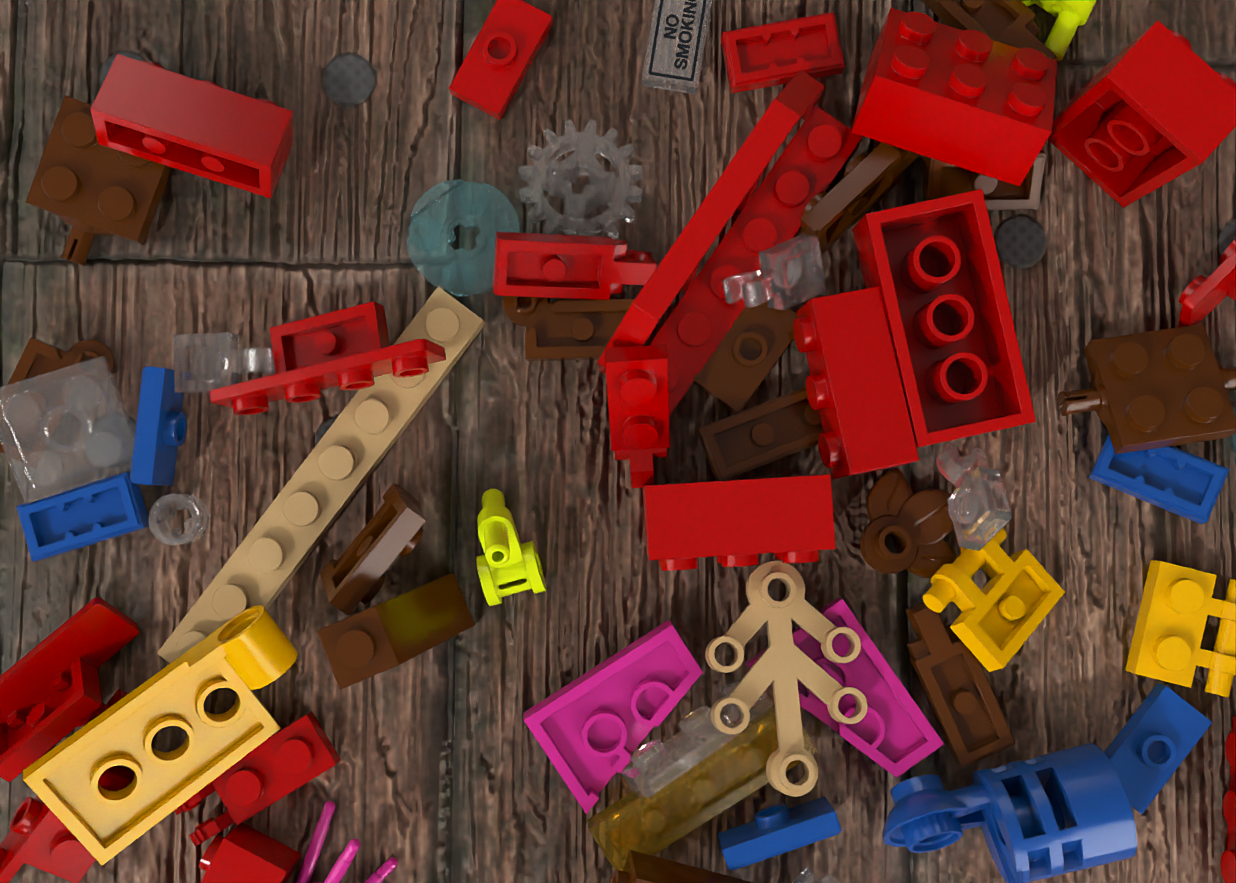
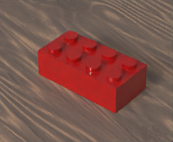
(947, 316)

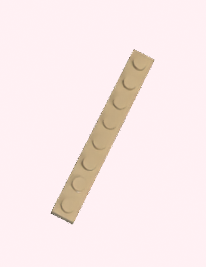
(327, 479)

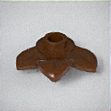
(913, 520)

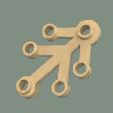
(783, 666)

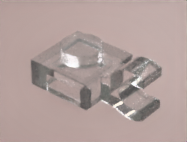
(787, 277)
(215, 361)
(978, 502)

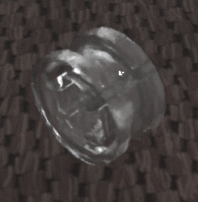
(163, 511)

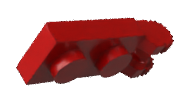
(266, 775)

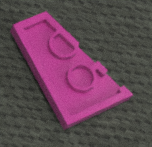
(610, 709)
(894, 726)

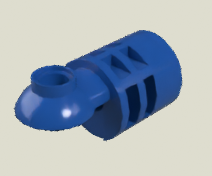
(1035, 814)

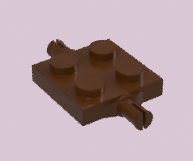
(94, 185)
(1156, 389)

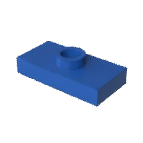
(159, 428)
(1163, 478)
(83, 516)
(1155, 744)
(778, 832)

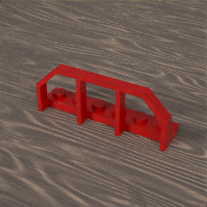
(765, 221)

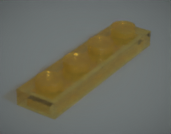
(693, 797)

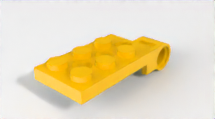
(237, 656)

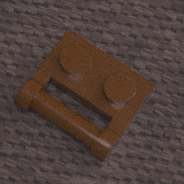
(360, 569)

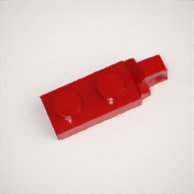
(566, 266)
(638, 407)

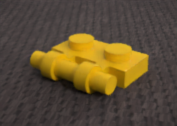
(1006, 609)
(1173, 626)

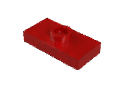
(779, 50)
(501, 56)

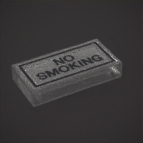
(676, 45)

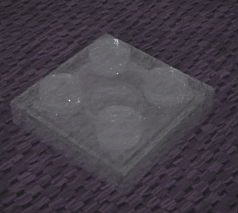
(65, 429)

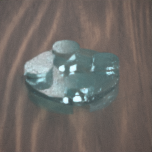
(432, 233)

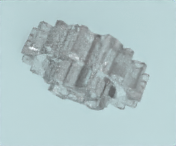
(559, 177)

